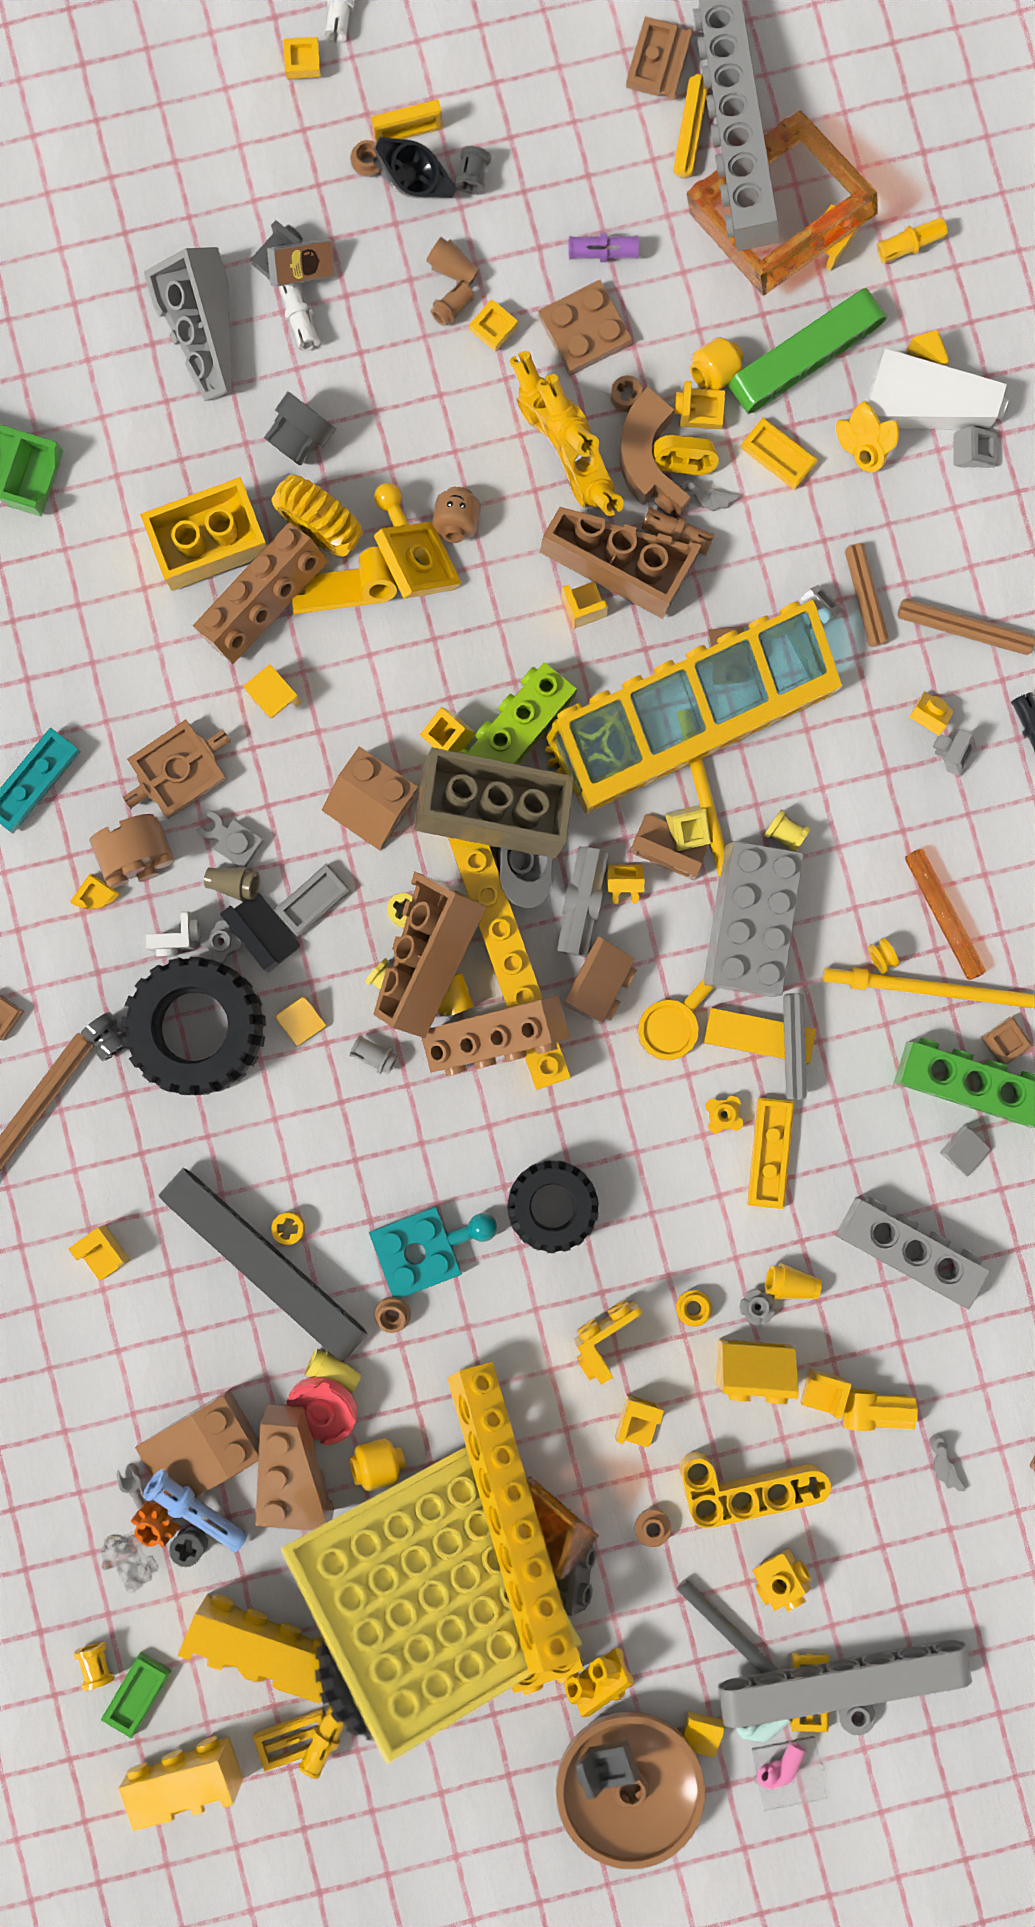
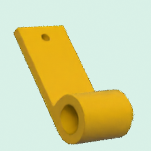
(349, 588)

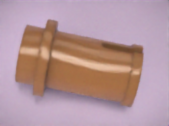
(452, 303)

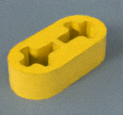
(683, 453)

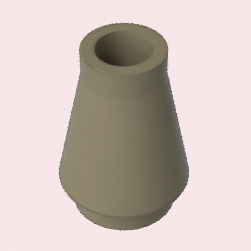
(234, 882)

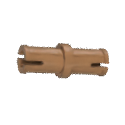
(677, 529)

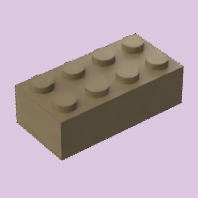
(494, 803)

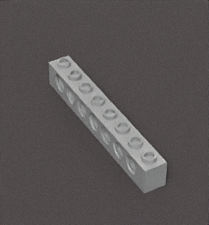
(738, 124)

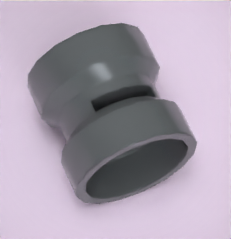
(105, 1036)

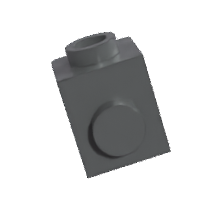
(607, 1767)

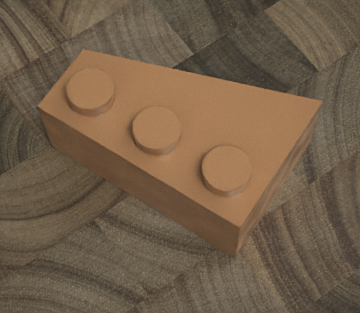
(289, 1476)

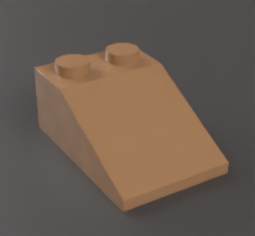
(203, 1446)

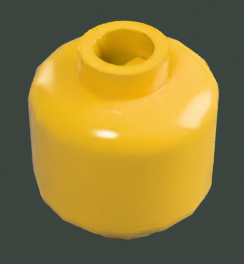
(716, 363)
(376, 1464)

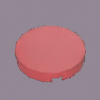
(327, 1406)

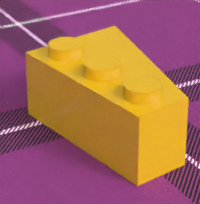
(181, 1783)

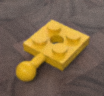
(410, 541)

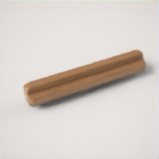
(866, 595)

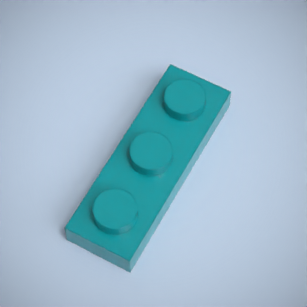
(34, 778)

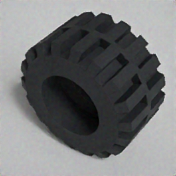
(561, 1237)

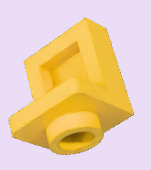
(700, 407)

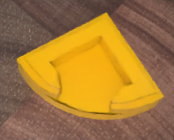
(94, 894)

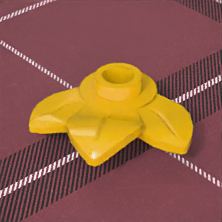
(865, 434)

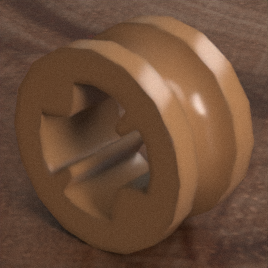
(621, 383)

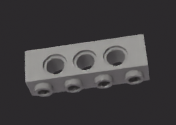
(959, 1286)

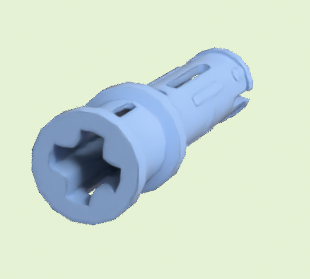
(179, 1505)

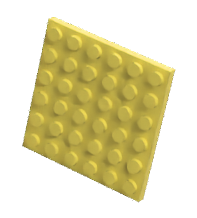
(413, 1604)

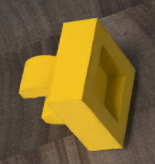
(625, 879)

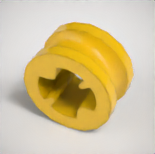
(883, 955)
(281, 1219)

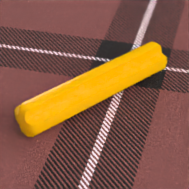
(690, 127)

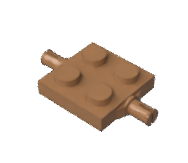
(176, 769)

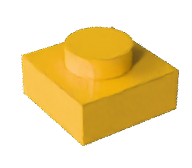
(302, 57)
(493, 325)
(932, 713)

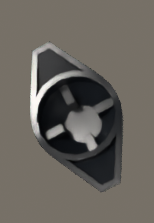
(412, 169)

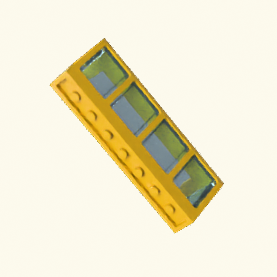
(695, 705)

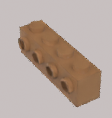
(261, 593)
(496, 1034)

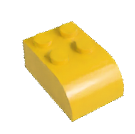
(204, 534)

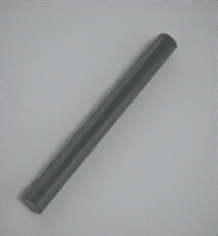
(725, 1627)

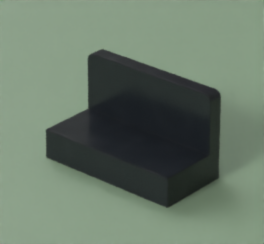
(261, 932)

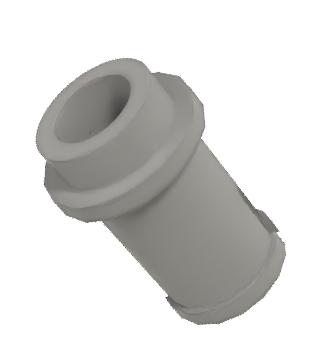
(374, 1055)

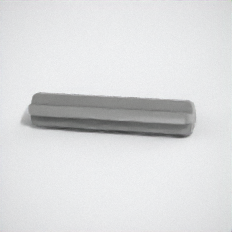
(794, 1046)

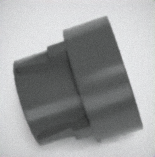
(298, 429)

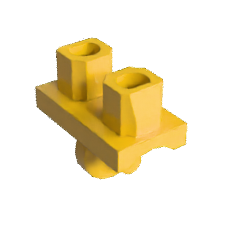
(600, 1683)

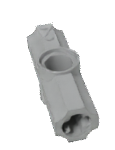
(582, 901)

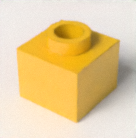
(441, 727)

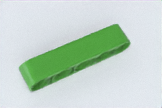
(807, 350)

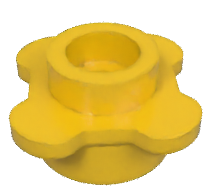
(715, 1109)

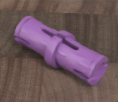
(628, 247)

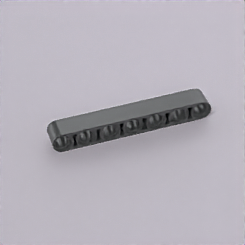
(263, 1264)

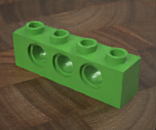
(916, 1074)

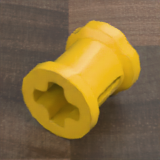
(94, 1666)

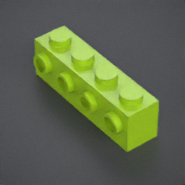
(524, 716)

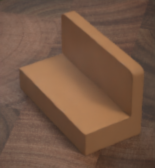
(657, 846)

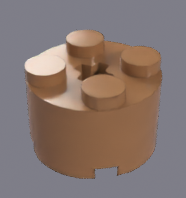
(131, 850)

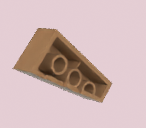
(620, 558)
(426, 954)

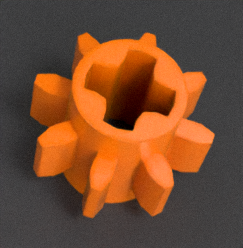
(154, 1525)

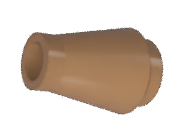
(451, 262)

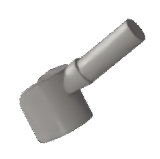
(131, 1485)

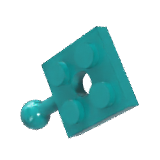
(430, 1232)

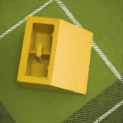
(757, 1370)

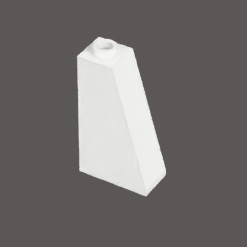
(933, 395)

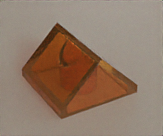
(562, 1530)

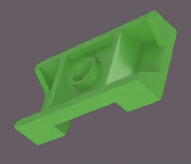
(27, 469)

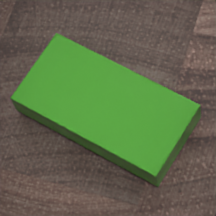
(136, 1695)

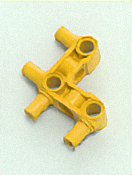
(568, 430)

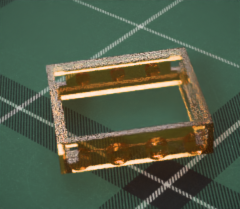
(812, 240)

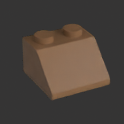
(370, 798)
(599, 982)

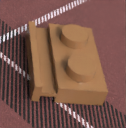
(659, 58)

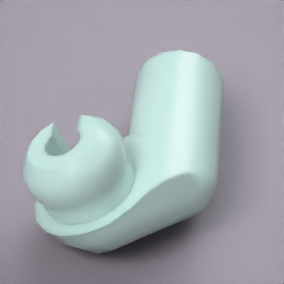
(762, 1732)

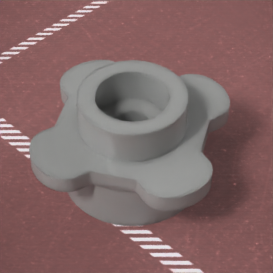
(210, 940)

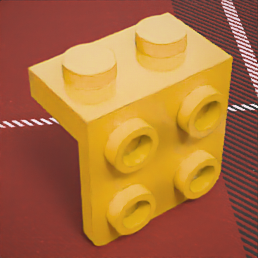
(593, 1332)

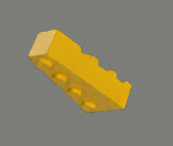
(254, 1646)

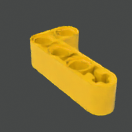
(757, 1486)

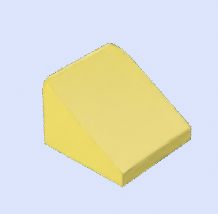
(689, 827)

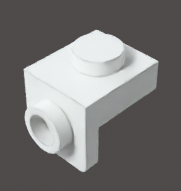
(168, 944)

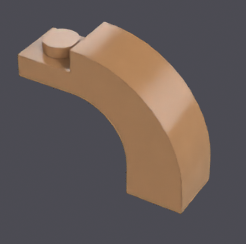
(641, 428)

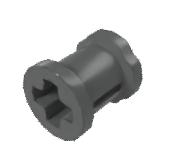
(472, 170)
(178, 1546)

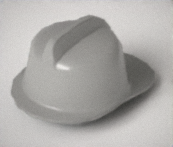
(524, 877)

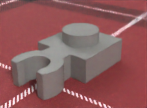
(234, 842)

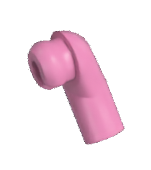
(783, 1770)

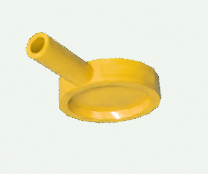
(670, 1027)

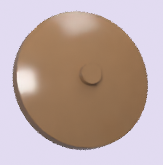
(637, 1821)

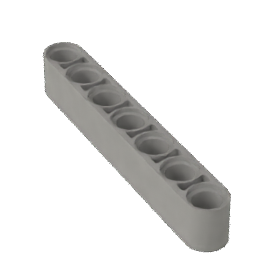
(844, 1683)

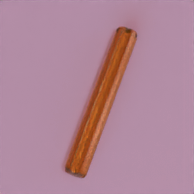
(945, 914)

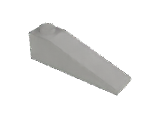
(195, 302)

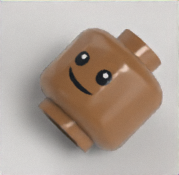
(456, 514)

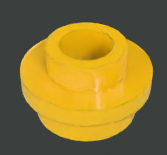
(694, 1319)

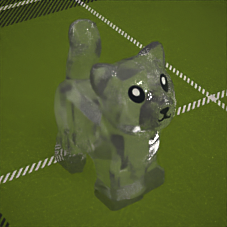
(129, 1560)

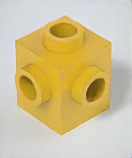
(793, 1573)

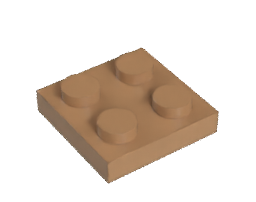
(585, 327)

